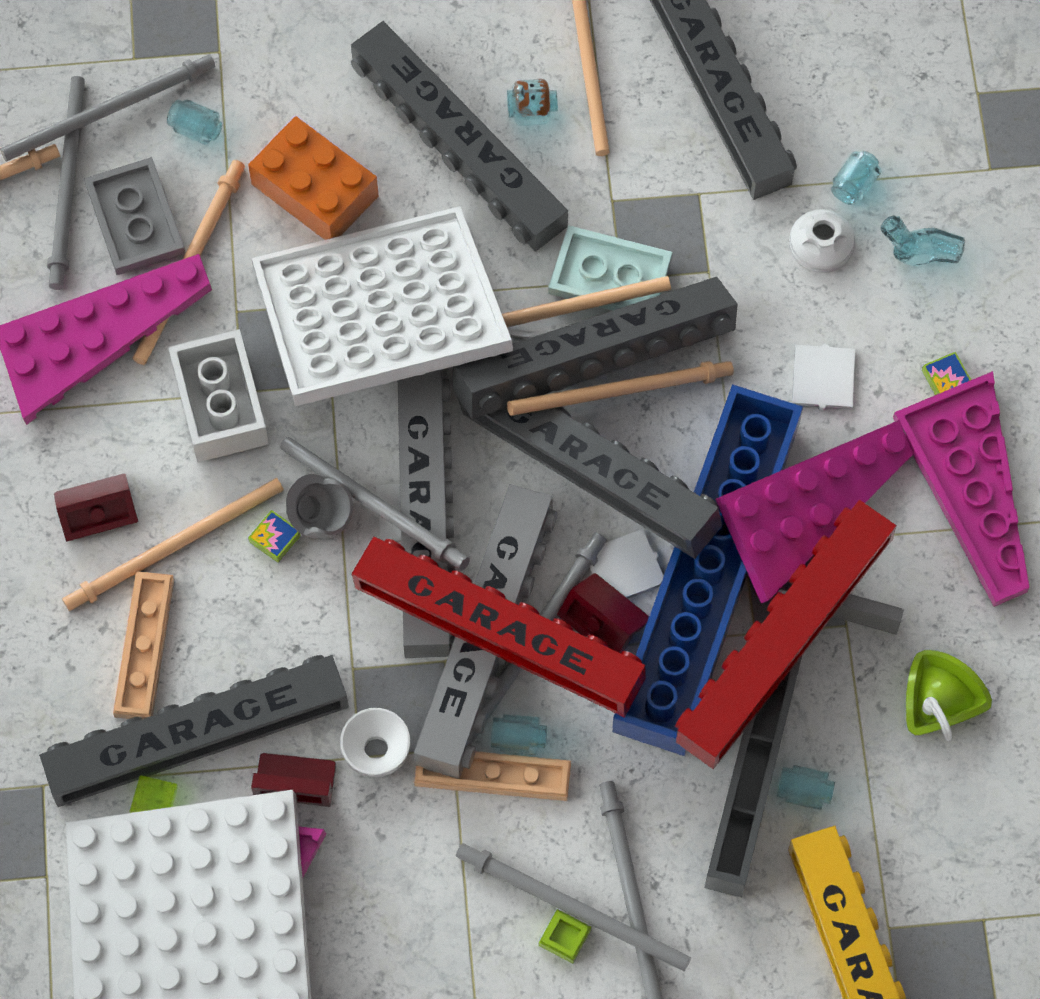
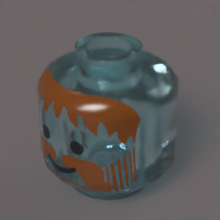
(531, 102)

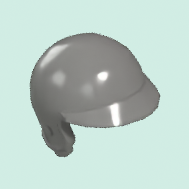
(319, 506)

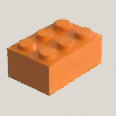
(313, 179)

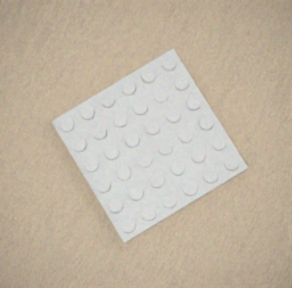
(380, 306)
(190, 902)

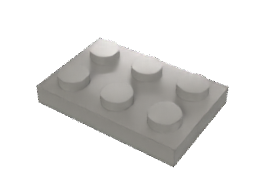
(134, 216)

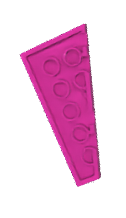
(84, 335)
(967, 468)
(789, 511)

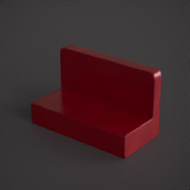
(95, 507)
(602, 611)
(307, 777)

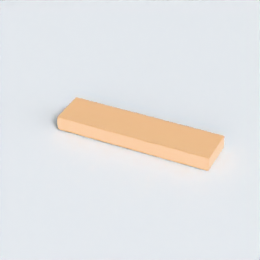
(143, 645)
(505, 776)

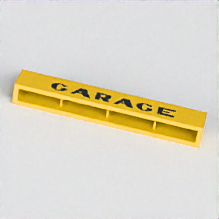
(842, 917)

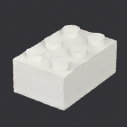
(218, 395)

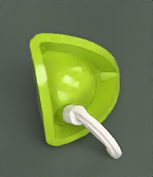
(942, 693)

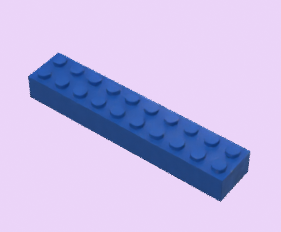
(703, 592)

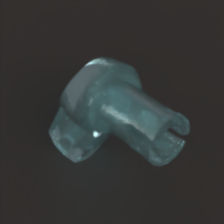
(922, 245)

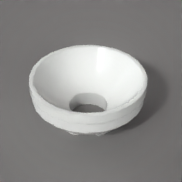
(821, 254)
(371, 725)

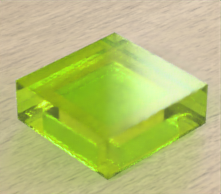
(153, 794)

